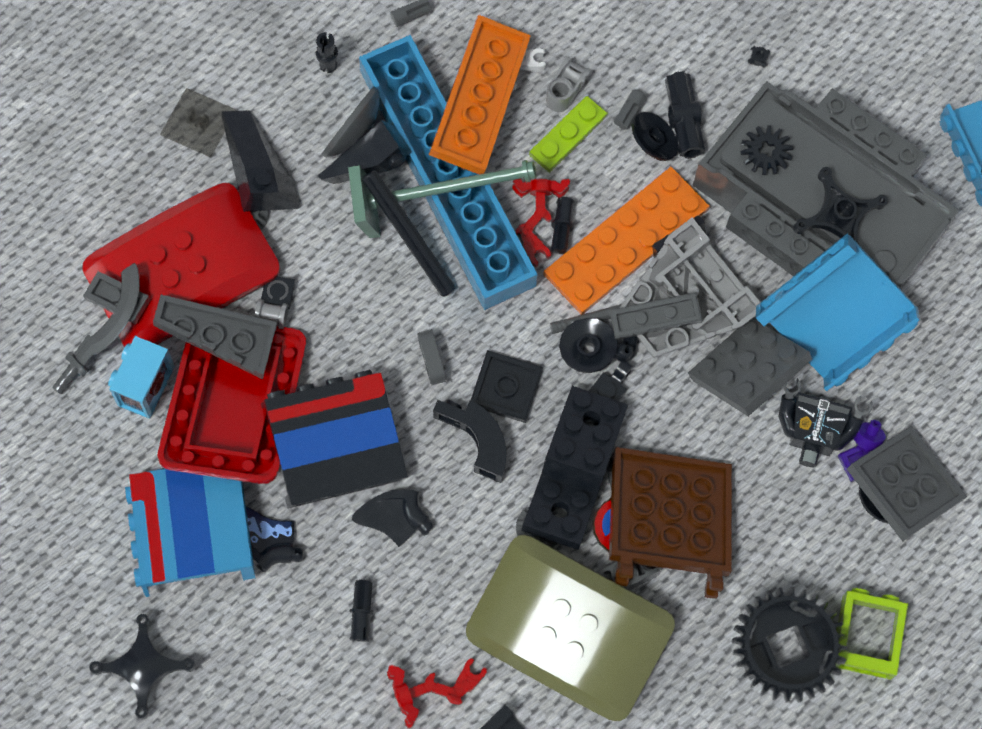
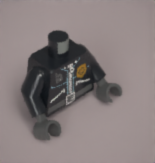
(818, 424)

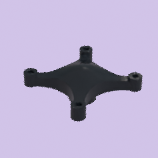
(839, 211)
(142, 666)

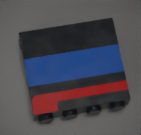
(335, 438)

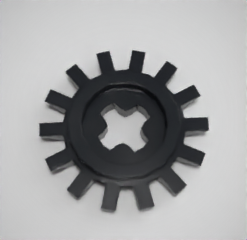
(761, 160)

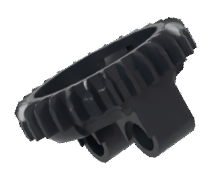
(815, 637)

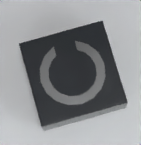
(279, 291)

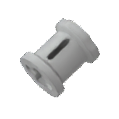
(272, 312)

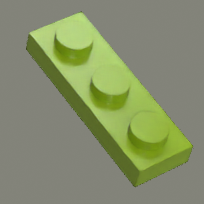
(568, 134)

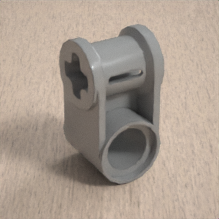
(569, 82)

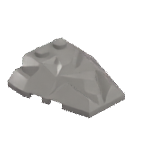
(690, 266)

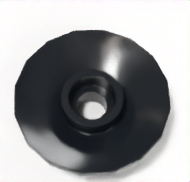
(654, 136)
(588, 333)

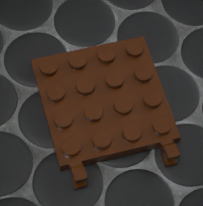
(671, 515)

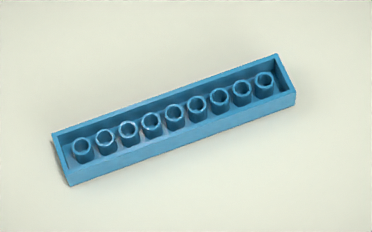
(469, 217)

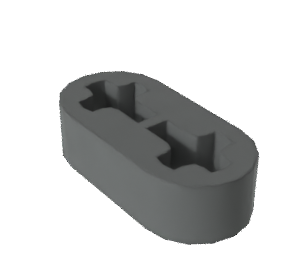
(431, 357)

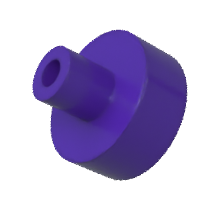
(870, 435)

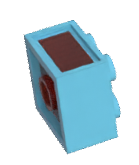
(141, 376)

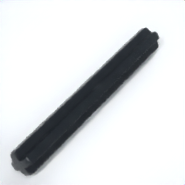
(408, 233)

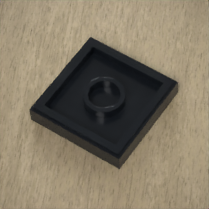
(506, 386)

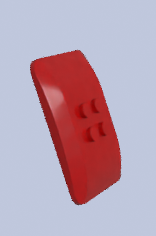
(190, 252)
(218, 416)

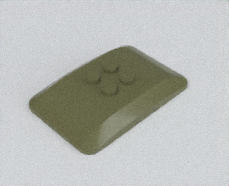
(570, 628)

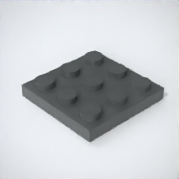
(750, 366)
(906, 483)

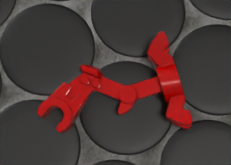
(539, 189)
(465, 683)

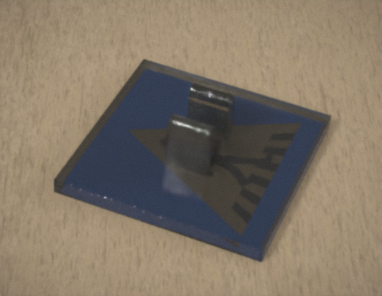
(196, 122)

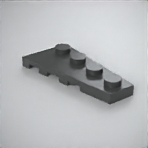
(223, 333)

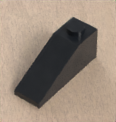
(377, 150)

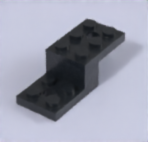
(574, 467)

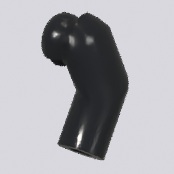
(627, 349)

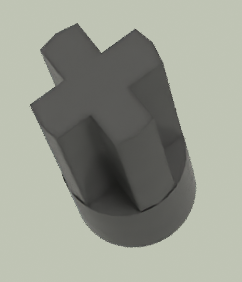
(409, 12)
(630, 109)

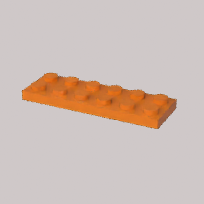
(480, 95)
(624, 240)

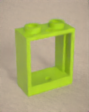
(866, 664)

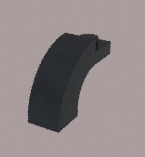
(483, 430)

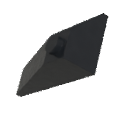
(257, 168)

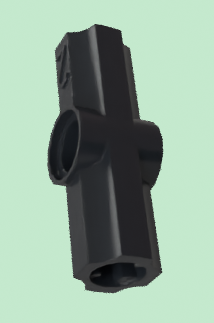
(684, 115)

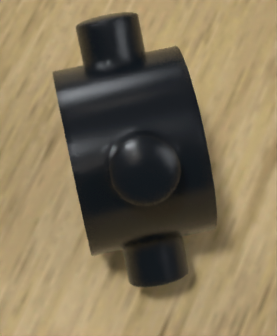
(759, 56)

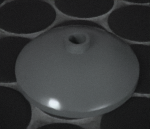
(355, 126)

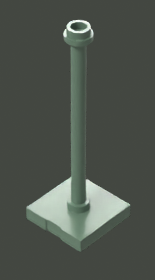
(366, 208)

